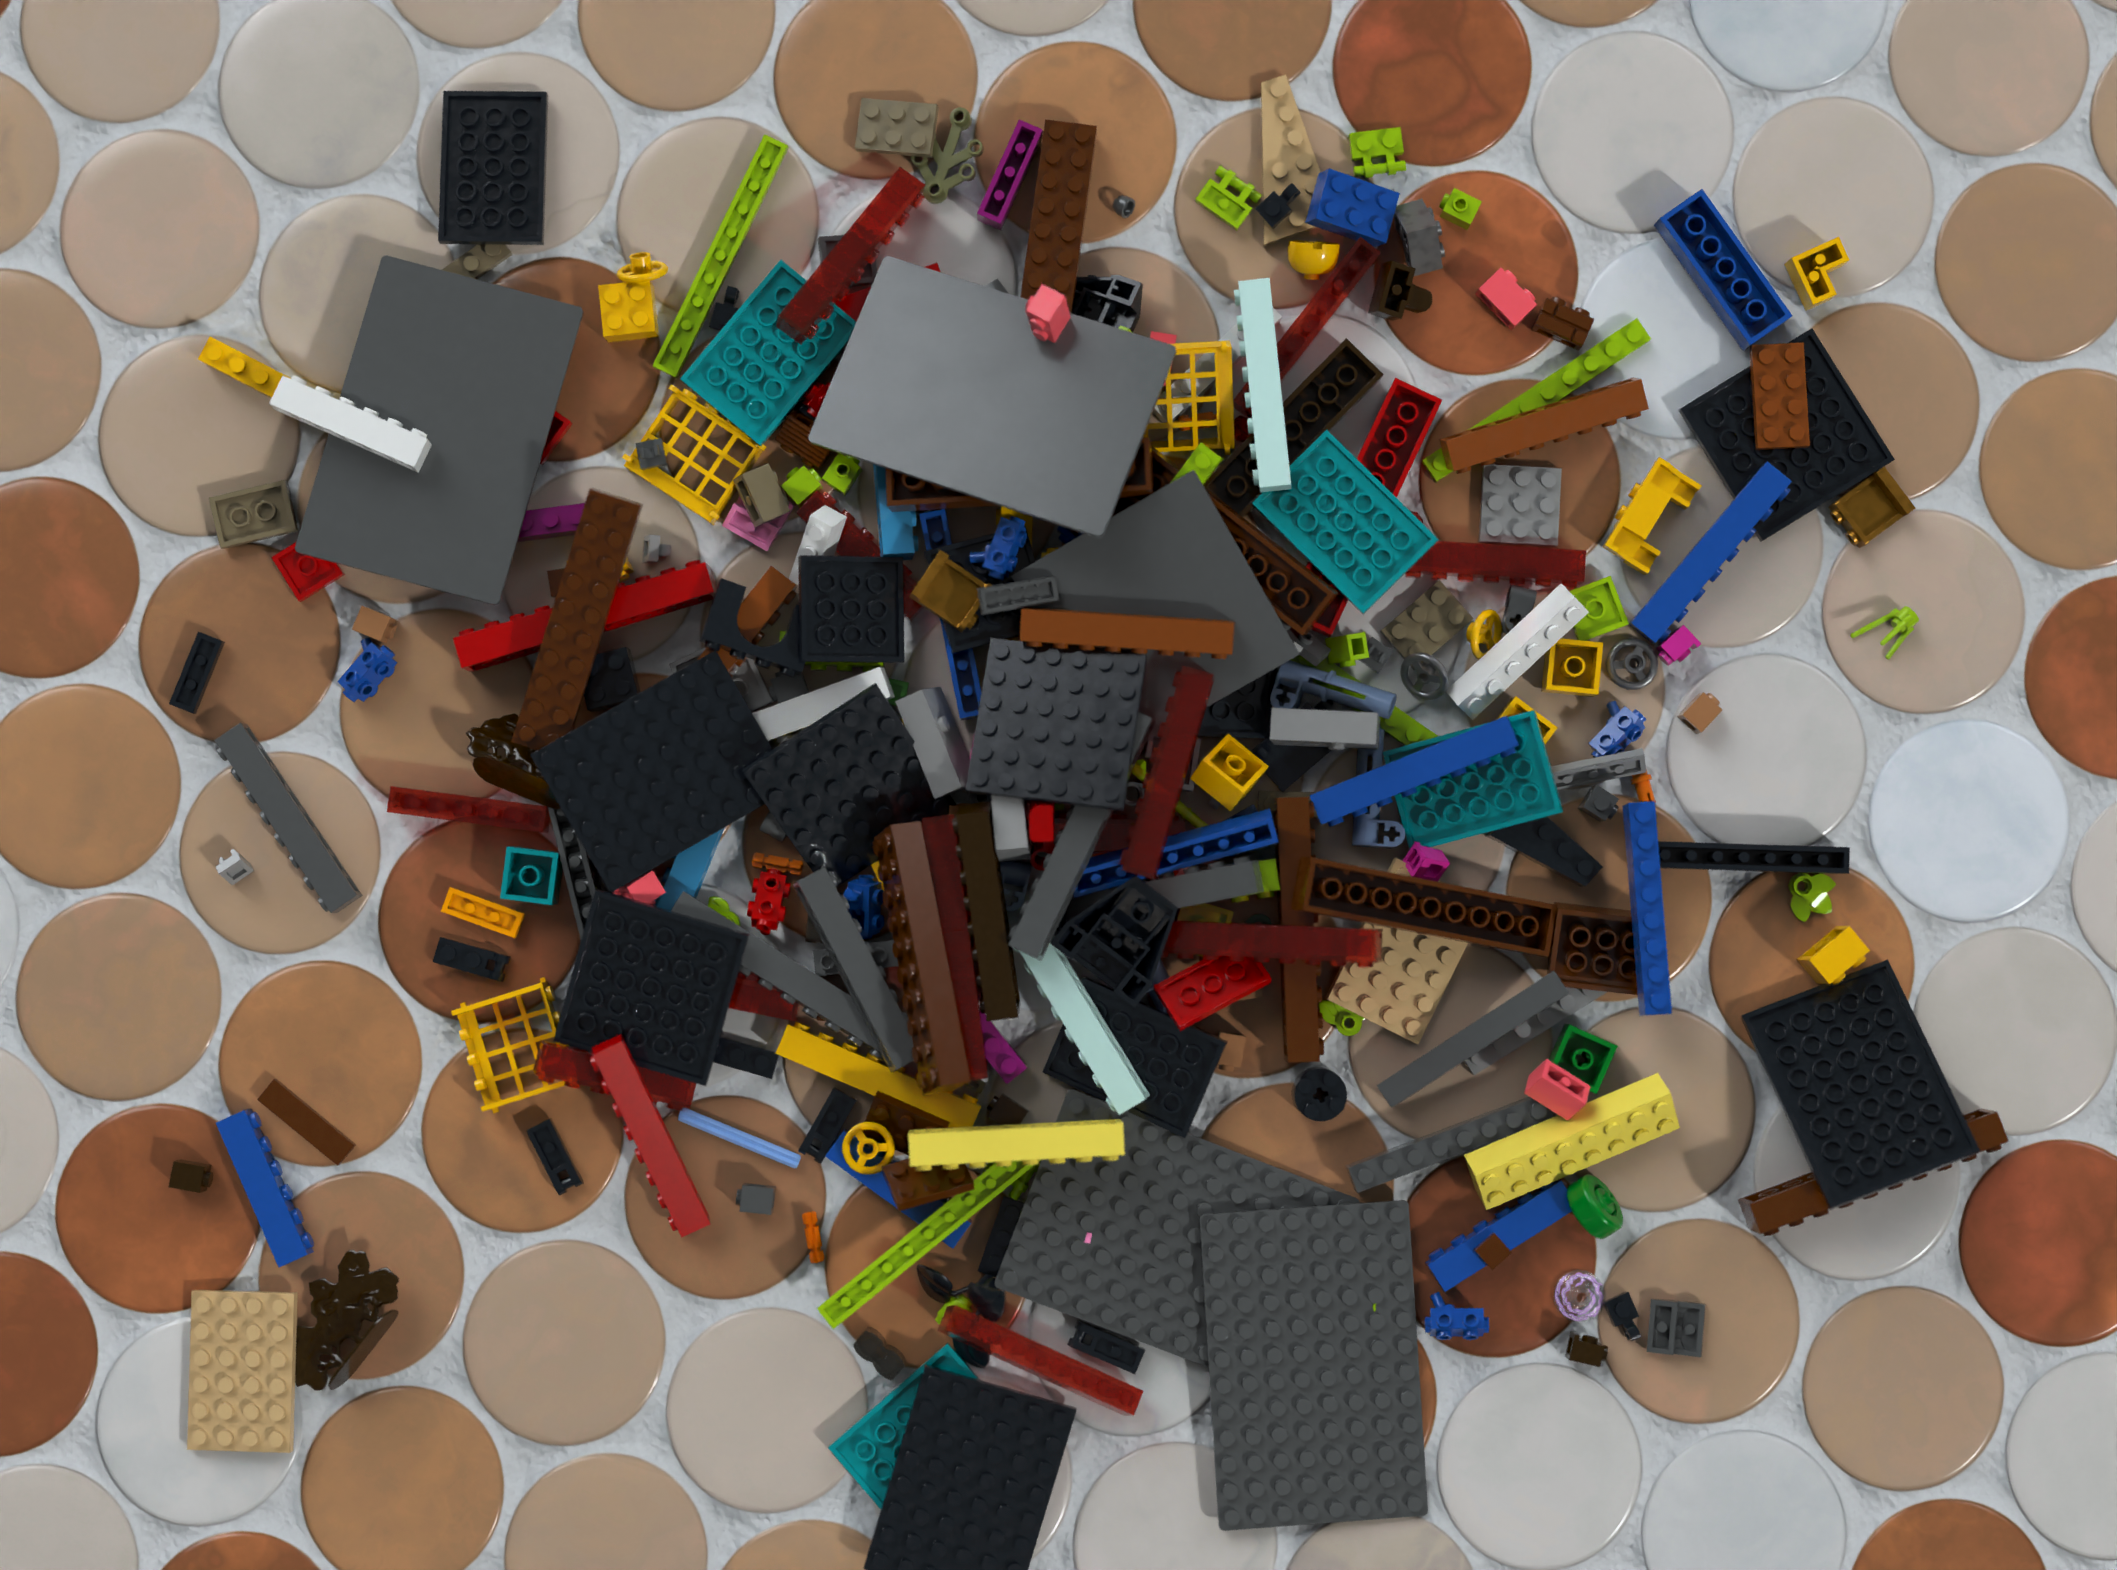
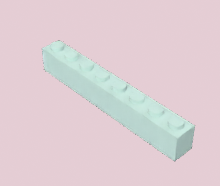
(1264, 385)
(1087, 1029)

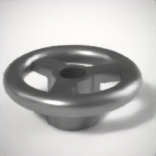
(1638, 657)
(1428, 671)

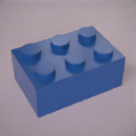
(1352, 207)

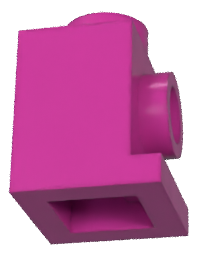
(1677, 645)
(1426, 862)

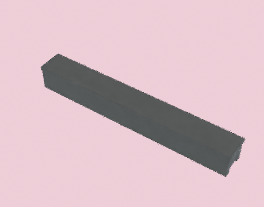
(1473, 1039)

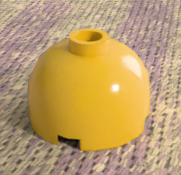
(1312, 257)

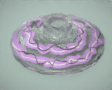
(1566, 1295)

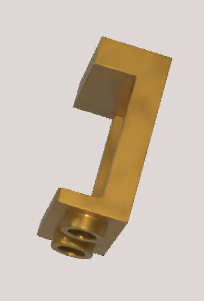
(1871, 507)
(949, 592)

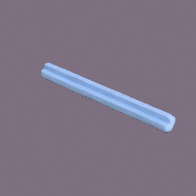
(739, 1137)

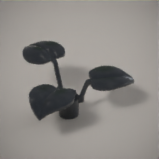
(983, 1295)

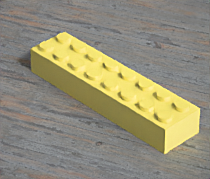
(1016, 1143)
(1565, 1147)

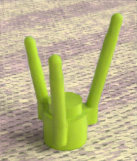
(1902, 622)

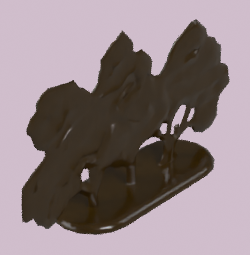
(499, 733)
(339, 1316)

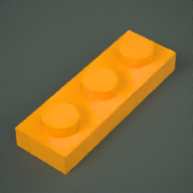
(482, 912)

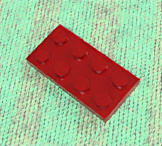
(1209, 988)

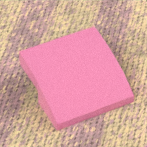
(741, 524)

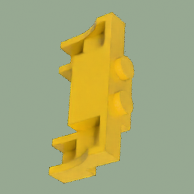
(1643, 510)

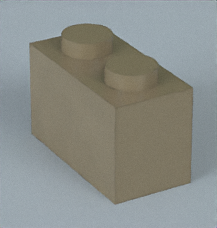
(762, 495)

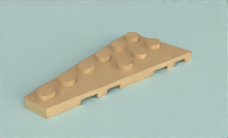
(1286, 157)

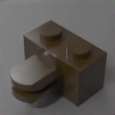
(1396, 292)

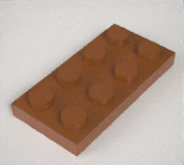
(1779, 396)

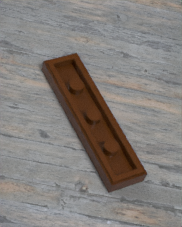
(306, 1122)

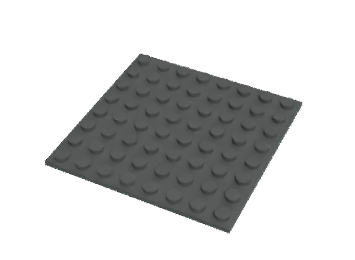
(1172, 561)

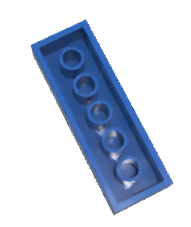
(1722, 269)

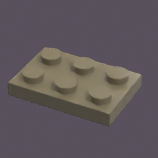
(896, 127)
(253, 514)
(1427, 623)

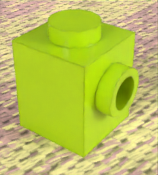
(1459, 208)
(842, 473)
(801, 484)
(1347, 649)

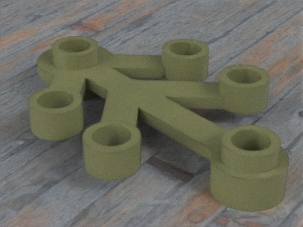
(947, 160)

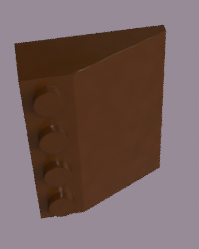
(1593, 948)

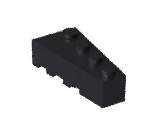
(1550, 847)

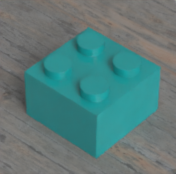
(531, 875)

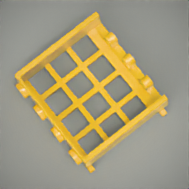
(1224, 400)
(672, 486)
(480, 1057)

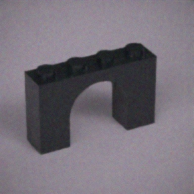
(723, 632)

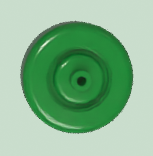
(1594, 1206)

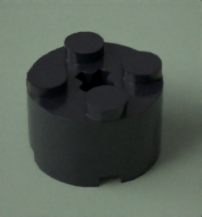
(1332, 1101)

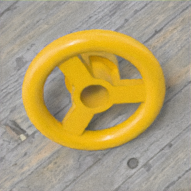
(641, 269)
(1482, 633)
(857, 1131)

